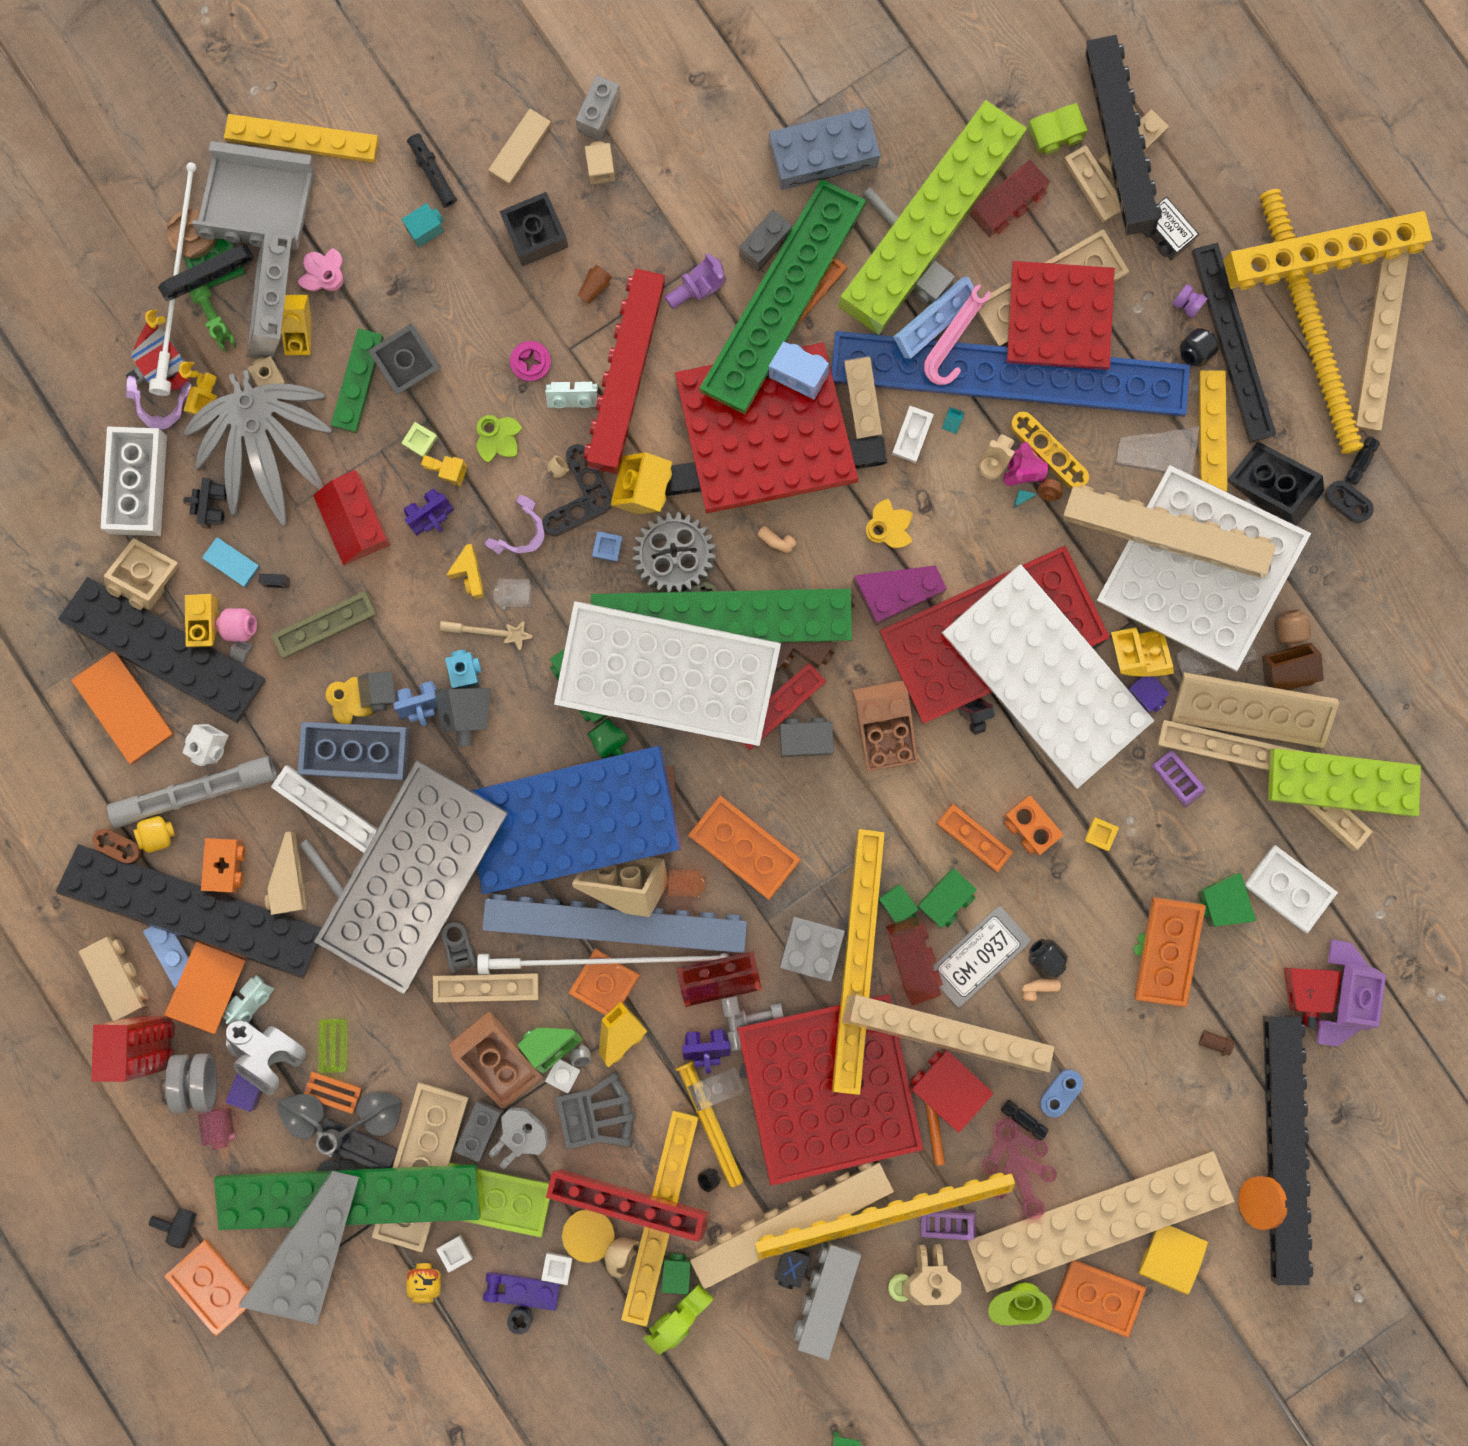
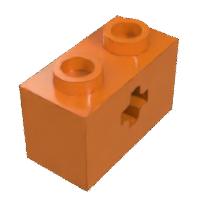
(217, 878)

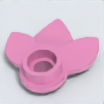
(319, 269)

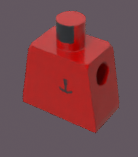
(1312, 992)

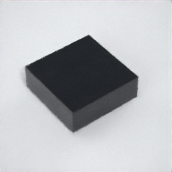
(274, 580)

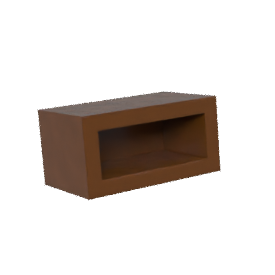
(1293, 667)

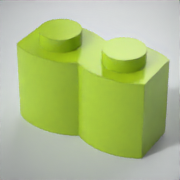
(1057, 129)

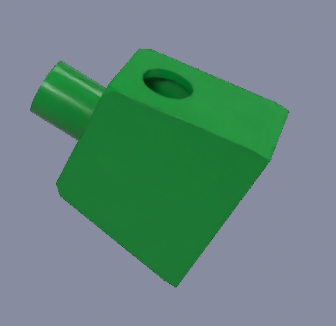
(1227, 902)

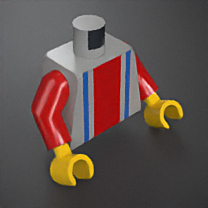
(147, 355)

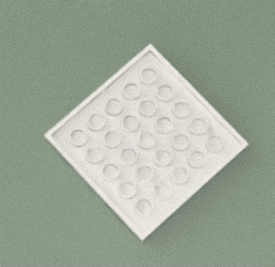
(1198, 601)

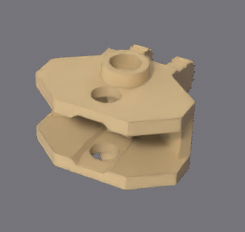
(931, 1283)

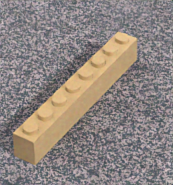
(1169, 532)
(947, 1034)
(826, 1203)

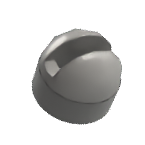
(580, 1056)

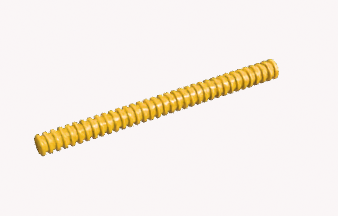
(1314, 331)

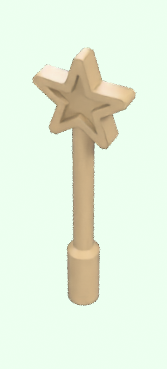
(513, 634)

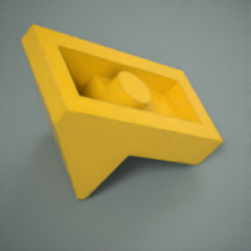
(467, 565)

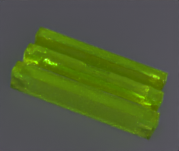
(322, 1045)

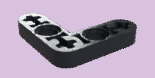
(585, 502)

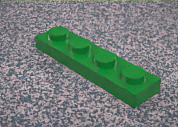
(356, 382)

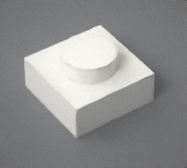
(563, 1075)
(454, 1253)
(557, 1268)

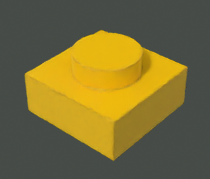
(1101, 834)

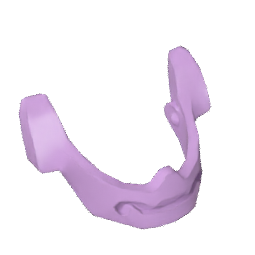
(156, 421)
(527, 505)

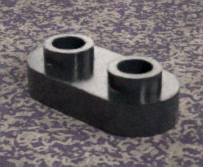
(1349, 500)

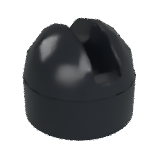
(714, 1179)

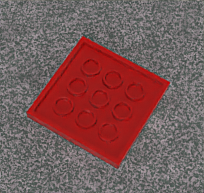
(1060, 315)

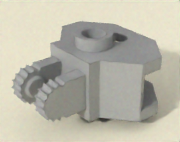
(518, 1138)

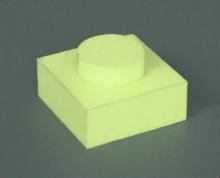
(419, 440)

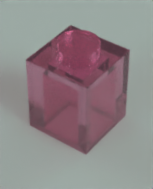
(216, 1128)

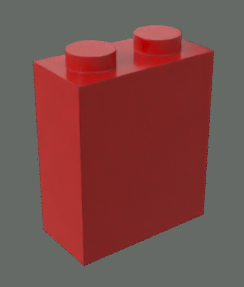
(950, 1089)

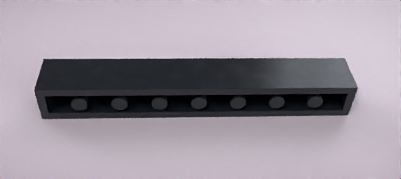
(1121, 135)

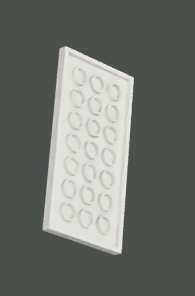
(667, 673)
(1047, 676)

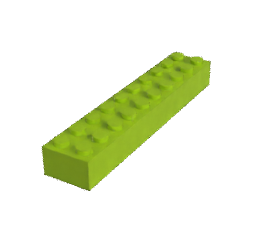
(932, 217)

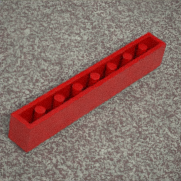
(625, 371)

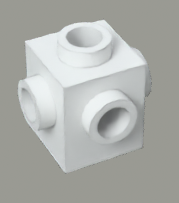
(205, 744)

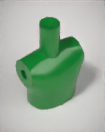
(607, 739)

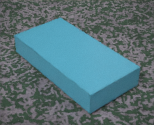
(231, 562)

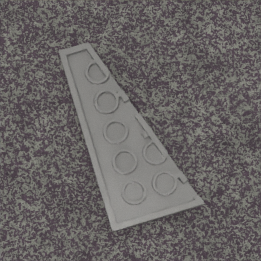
(301, 1267)

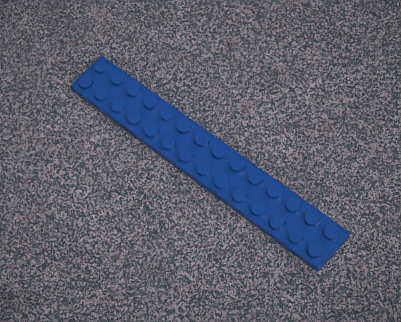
(984, 373)

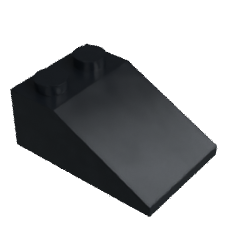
(1277, 483)

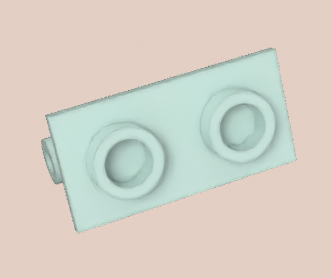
(560, 396)
(255, 995)

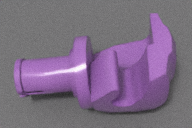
(701, 283)

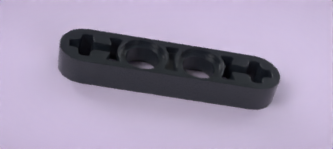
(205, 272)

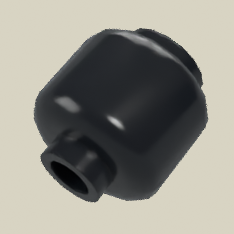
(1198, 347)
(1048, 958)

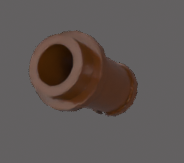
(1217, 1043)

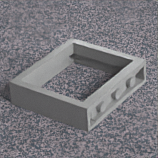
(269, 295)

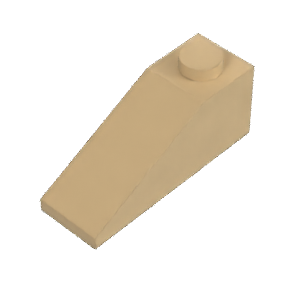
(286, 884)

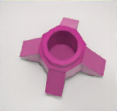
(1025, 467)

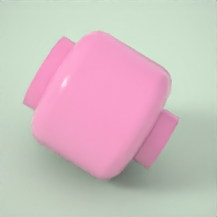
(236, 625)

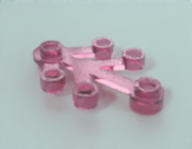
(1018, 1163)

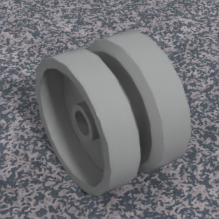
(191, 1083)

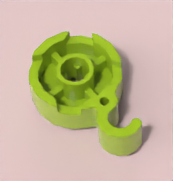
(673, 1328)

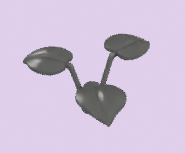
(304, 1112)

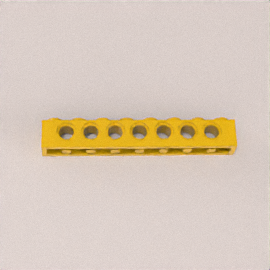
(1412, 227)

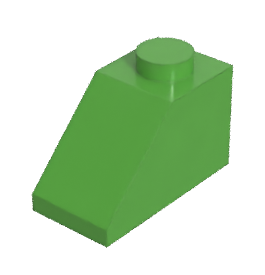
(547, 1046)

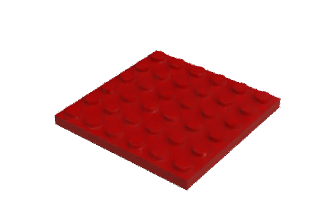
(771, 452)
(798, 1116)

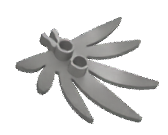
(250, 417)

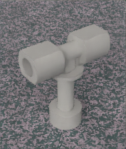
(739, 1018)

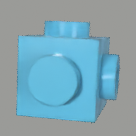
(463, 669)

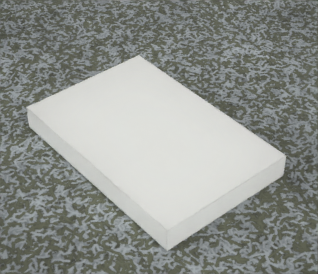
(1290, 889)

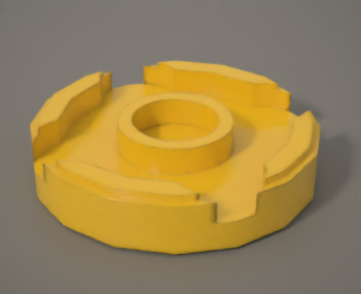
(587, 1235)

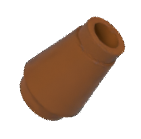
(594, 284)

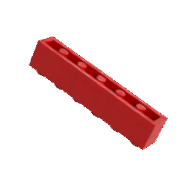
(628, 1205)

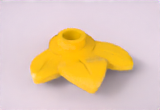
(892, 523)
(349, 705)

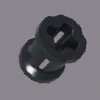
(524, 1326)

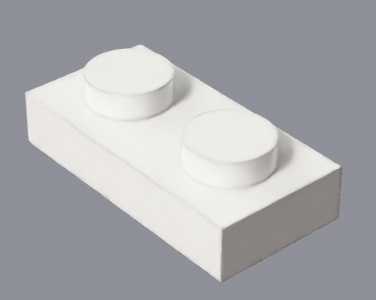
(912, 434)

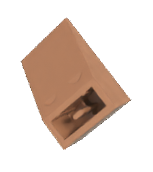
(885, 725)

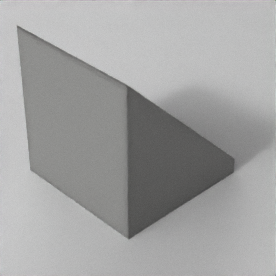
(240, 651)

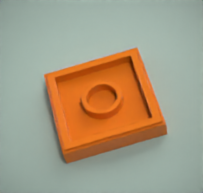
(603, 984)

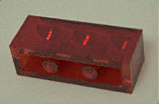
(1010, 199)
(914, 960)
(719, 979)

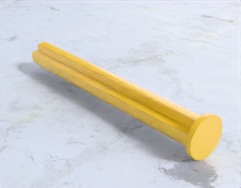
(712, 1130)

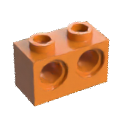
(1037, 821)

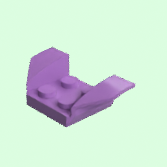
(1359, 999)

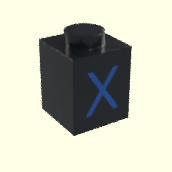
(792, 1268)

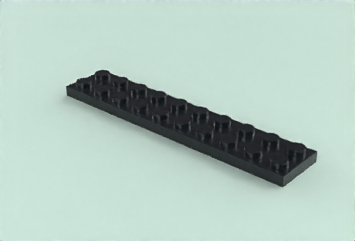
(189, 912)

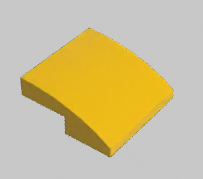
(1142, 653)
(1173, 1258)

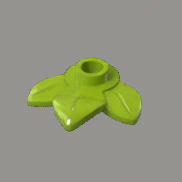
(500, 439)

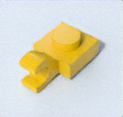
(200, 395)

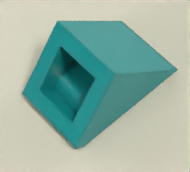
(953, 420)
(1022, 497)

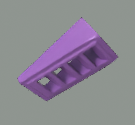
(1186, 773)
(970, 1234)

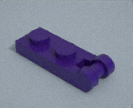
(521, 1291)

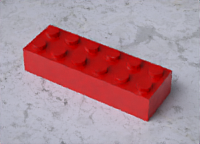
(131, 1048)

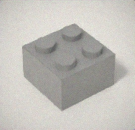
(811, 949)

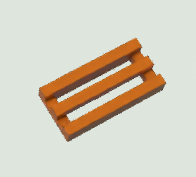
(353, 1099)

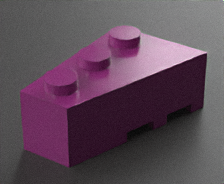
(898, 590)

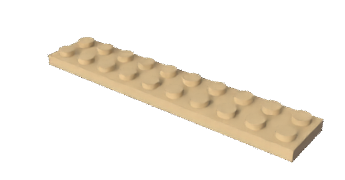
(1100, 1221)

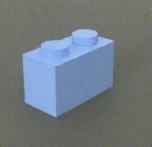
(799, 369)

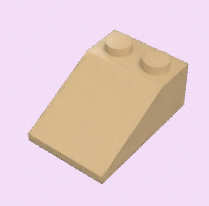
(628, 886)

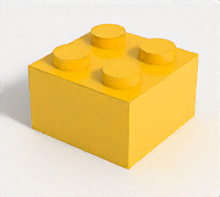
(641, 483)

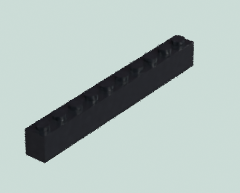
(1286, 1146)

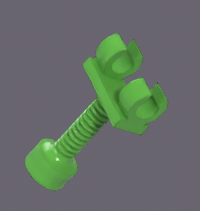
(216, 326)

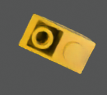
(296, 325)
(200, 619)
(618, 1033)

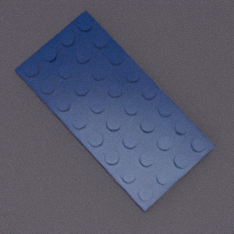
(580, 820)

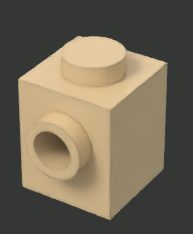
(266, 372)

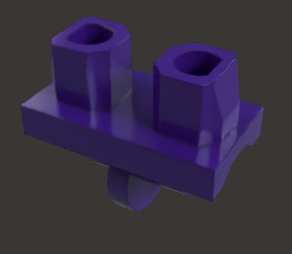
(430, 514)
(706, 1053)

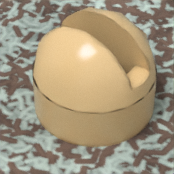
(558, 466)

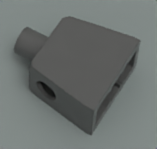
(463, 711)

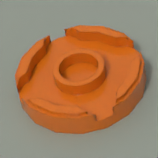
(1262, 1202)

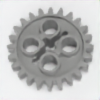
(671, 531)

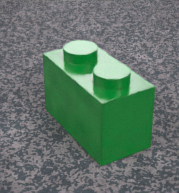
(947, 898)

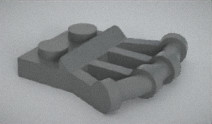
(579, 1119)

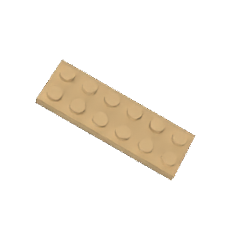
(1093, 251)
(1254, 710)
(425, 1142)

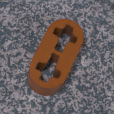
(114, 851)

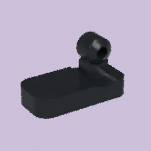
(976, 713)

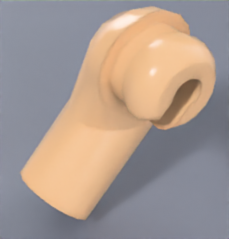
(776, 542)
(1041, 985)

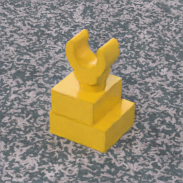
(450, 470)

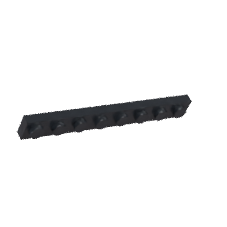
(1233, 343)

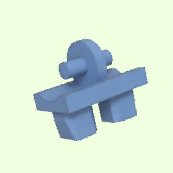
(416, 707)

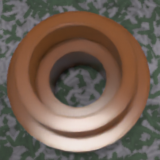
(1050, 490)

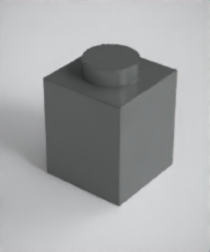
(376, 690)

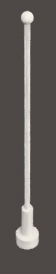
(159, 385)
(485, 964)

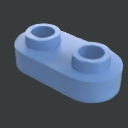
(1059, 1091)

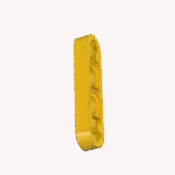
(1053, 447)

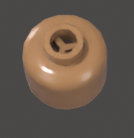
(1292, 628)

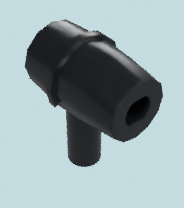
(178, 1230)

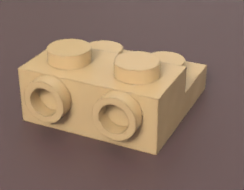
(139, 575)

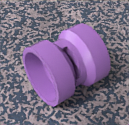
(1191, 307)

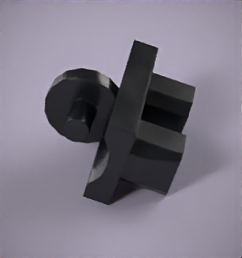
(204, 505)

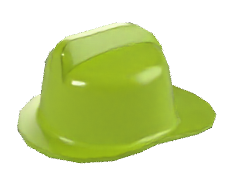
(1020, 1305)

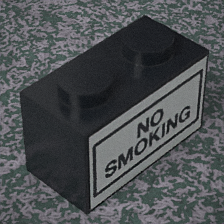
(1172, 231)

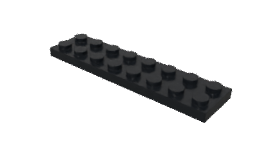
(162, 650)

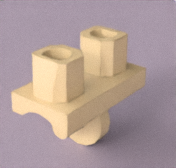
(996, 457)

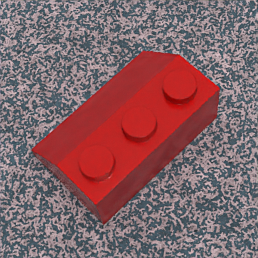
(351, 517)

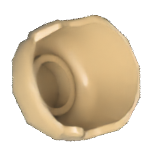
(620, 1256)

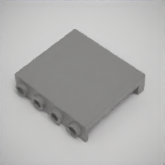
(254, 194)

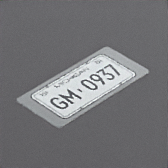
(980, 956)

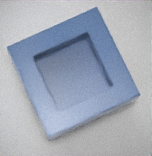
(607, 547)

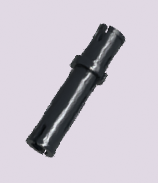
(418, 145)

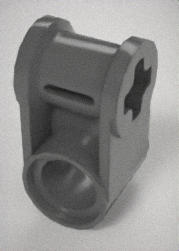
(459, 949)

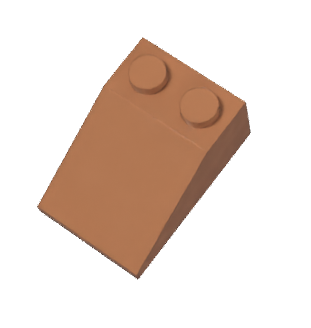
(494, 1060)

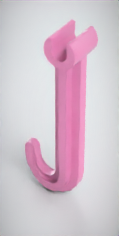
(951, 336)

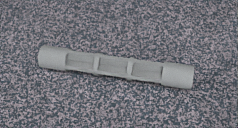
(175, 797)

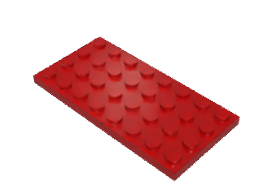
(934, 670)

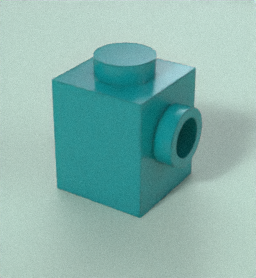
(423, 224)

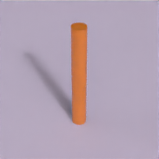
(935, 1136)

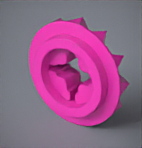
(523, 352)

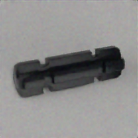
(1362, 460)
(1024, 1120)

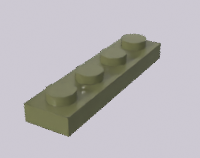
(324, 625)

